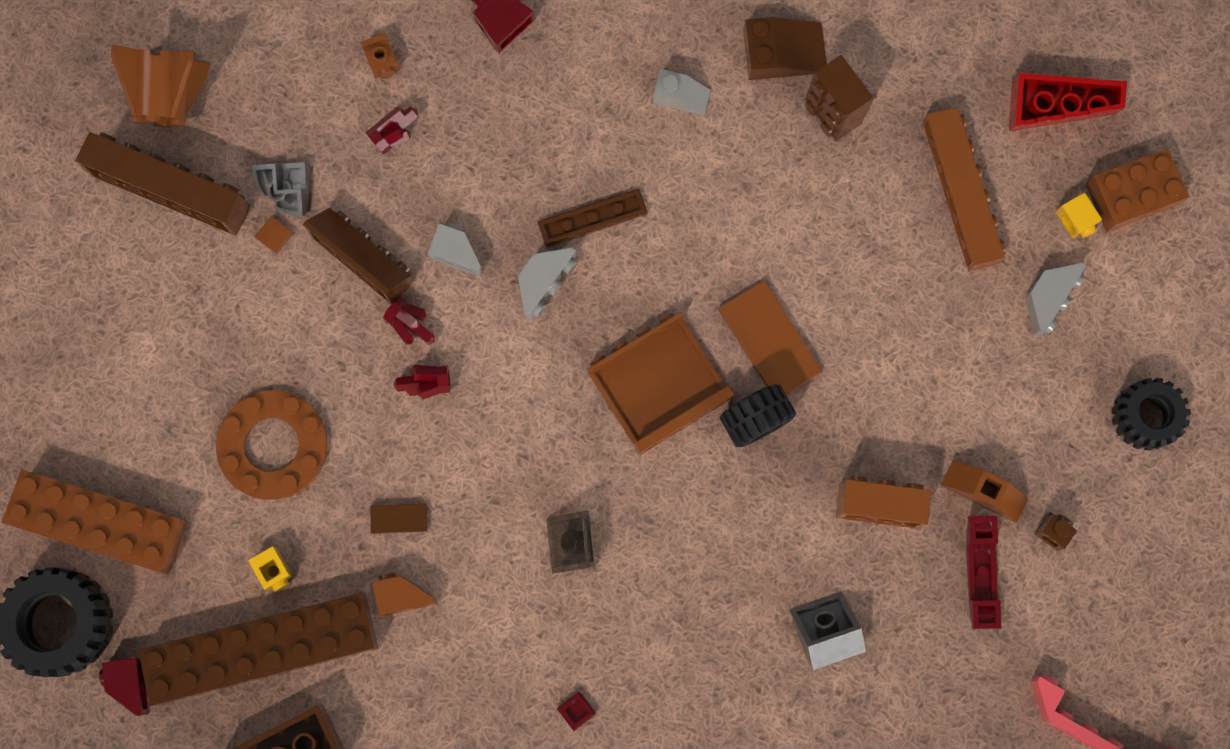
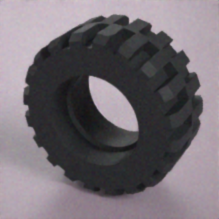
(90, 627)

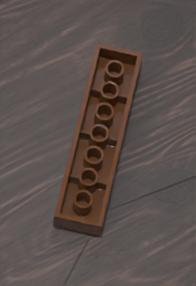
(257, 649)

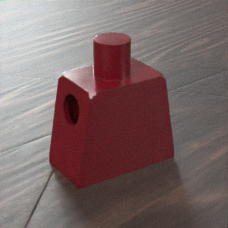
(502, 20)

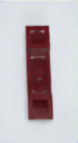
(982, 572)

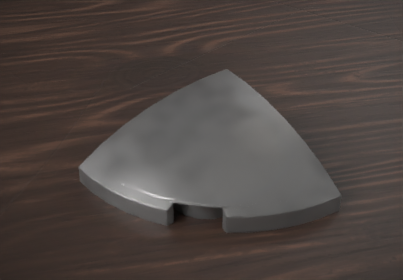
(291, 196)

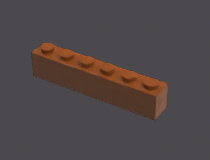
(963, 189)

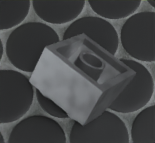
(828, 630)

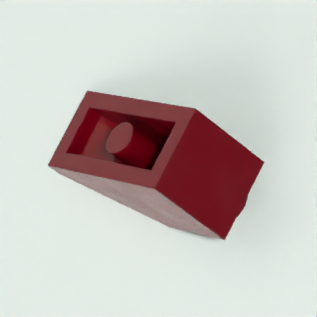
(126, 684)

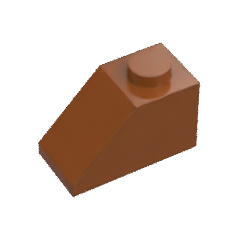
(399, 595)

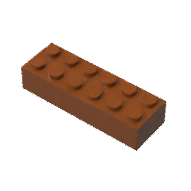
(94, 522)

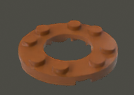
(292, 478)

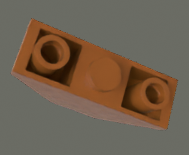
(985, 490)

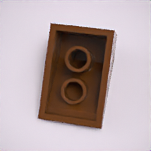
(783, 47)

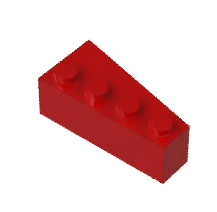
(1062, 99)

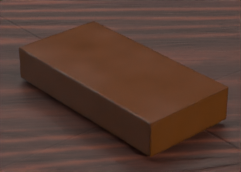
(398, 518)

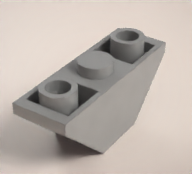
(542, 278)
(1050, 295)

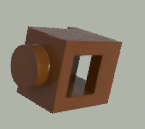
(1056, 531)

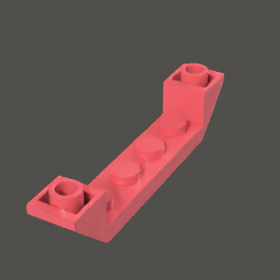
(1048, 698)

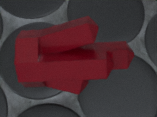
(391, 129)
(404, 317)
(425, 381)

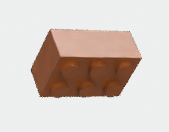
(1137, 190)
(883, 502)

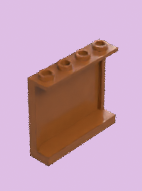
(659, 383)

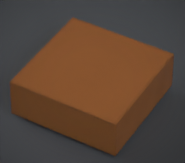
(273, 235)

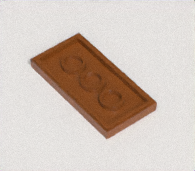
(769, 338)

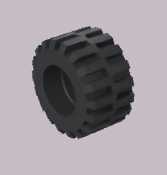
(1166, 398)
(757, 415)

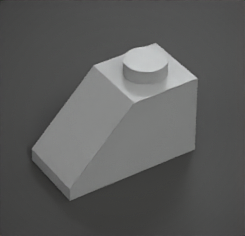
(680, 92)
(454, 249)

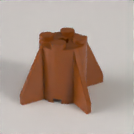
(159, 84)

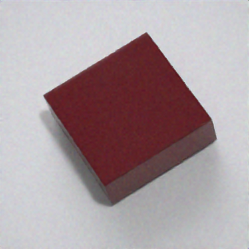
(576, 711)

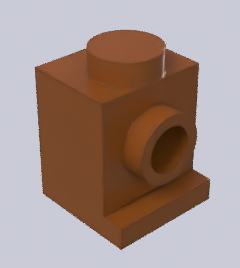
(378, 46)

